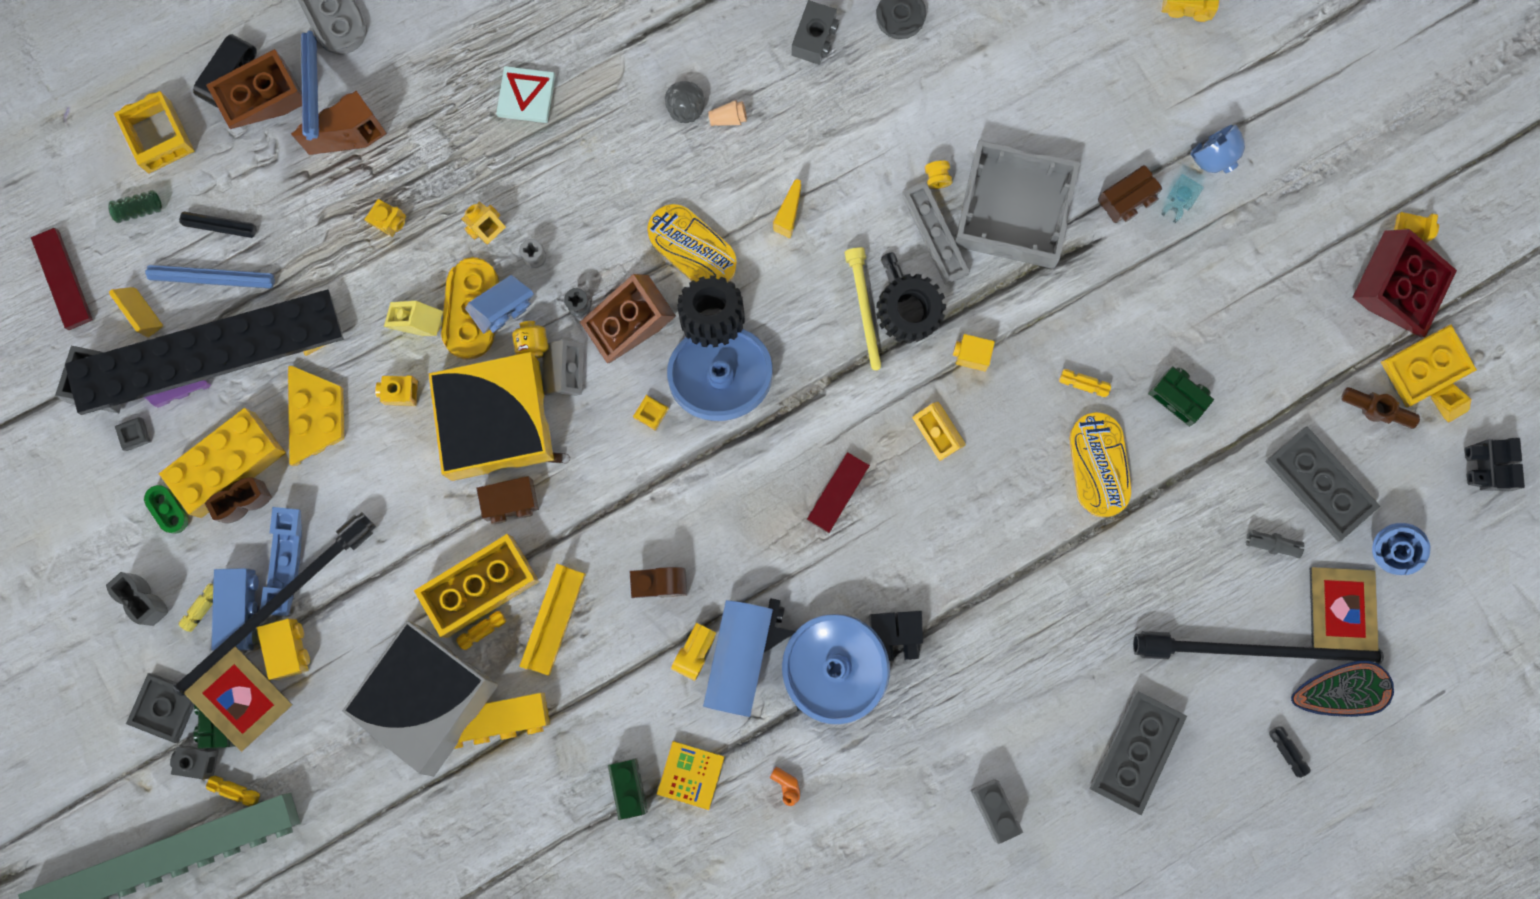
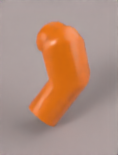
(789, 785)

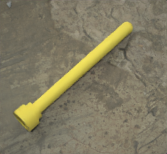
(856, 258)

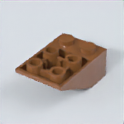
(343, 127)

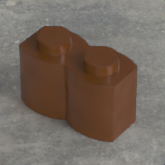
(242, 497)

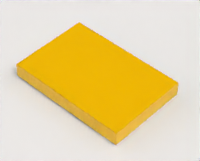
(1428, 365)

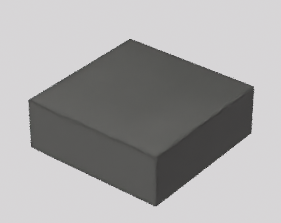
(132, 434)

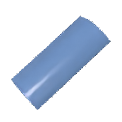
(738, 658)

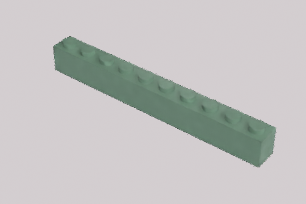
(175, 853)

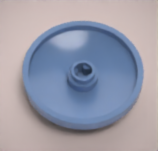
(720, 380)
(836, 669)

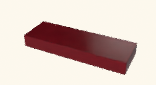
(838, 492)

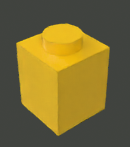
(973, 352)

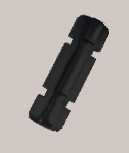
(893, 271)
(1289, 751)

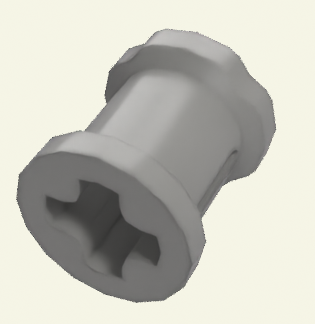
(526, 250)

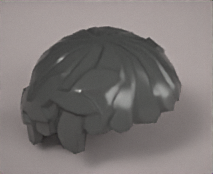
(684, 101)

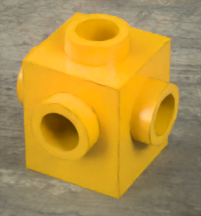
(482, 222)

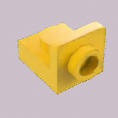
(386, 218)
(1423, 227)

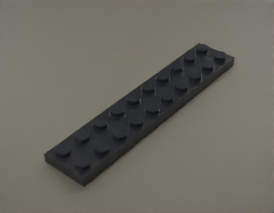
(203, 352)

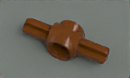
(1392, 411)

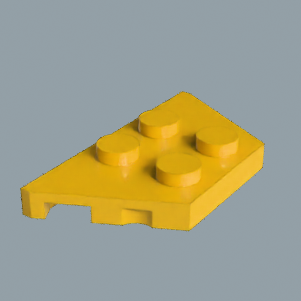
(314, 414)

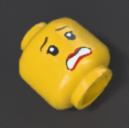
(530, 339)

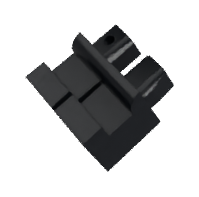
(1496, 465)
(909, 632)

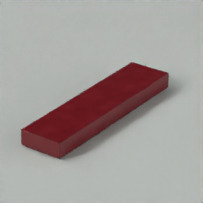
(61, 279)

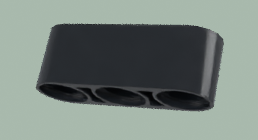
(228, 57)

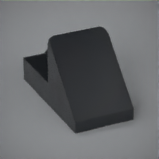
(775, 634)

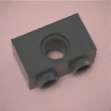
(815, 18)

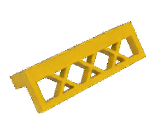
(552, 620)

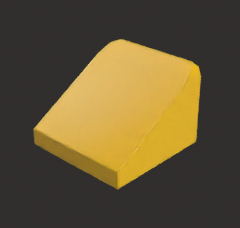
(1451, 402)

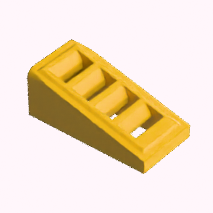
(786, 215)

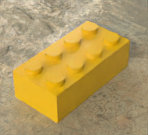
(228, 454)
(476, 586)

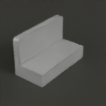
(563, 368)

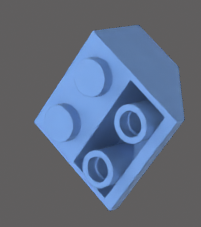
(499, 303)

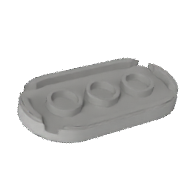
(336, 24)

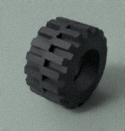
(925, 293)
(711, 328)

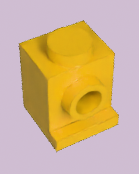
(404, 396)

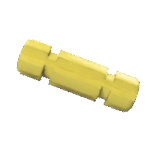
(198, 609)

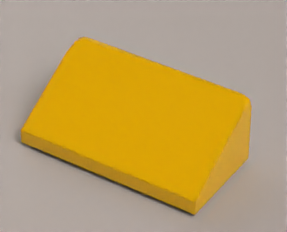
(136, 310)
(939, 430)

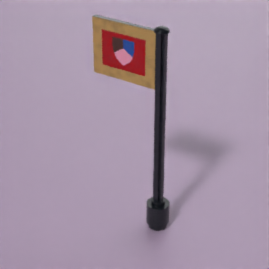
(1341, 624)
(230, 685)

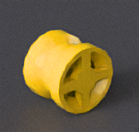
(938, 174)

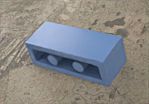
(233, 605)

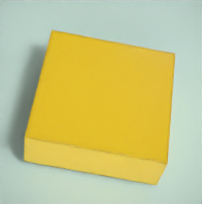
(651, 412)

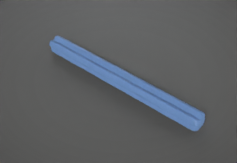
(310, 120)

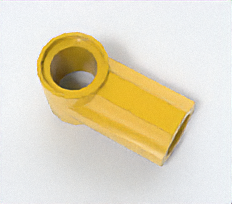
(691, 657)

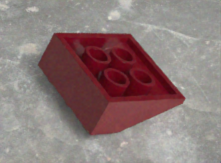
(1405, 281)

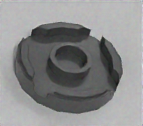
(900, 17)

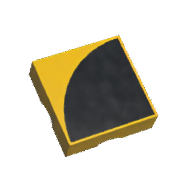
(490, 416)

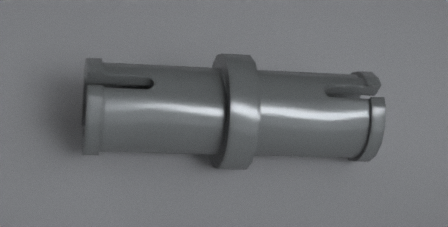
(1275, 543)

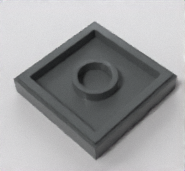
(160, 709)

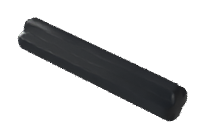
(217, 224)

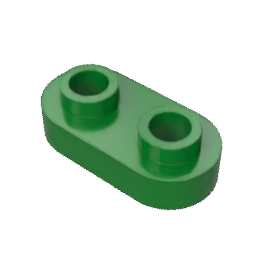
(166, 511)

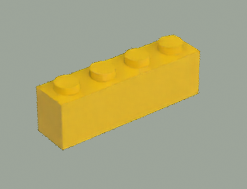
(506, 718)

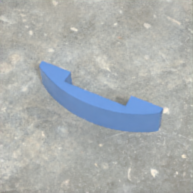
(285, 555)

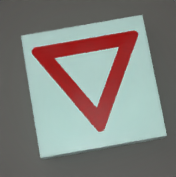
(525, 94)

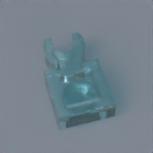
(1182, 196)

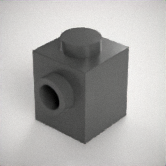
(193, 762)

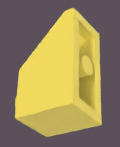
(414, 318)

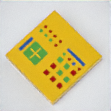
(690, 775)

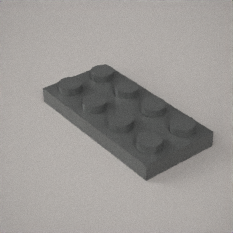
(1322, 484)
(1138, 752)

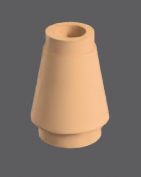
(728, 114)

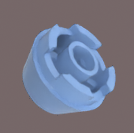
(1401, 549)

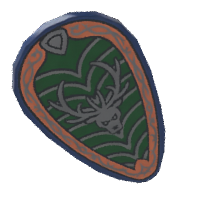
(1346, 691)

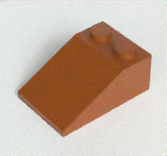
(256, 91)
(627, 317)

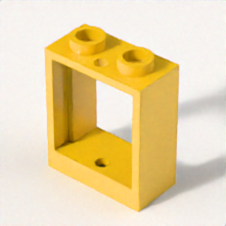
(164, 152)

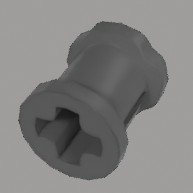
(572, 297)

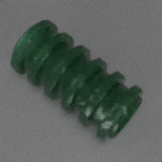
(135, 206)

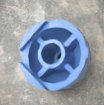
(1220, 151)

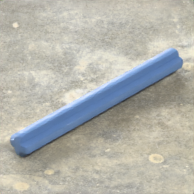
(210, 276)

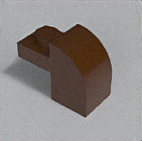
(658, 582)

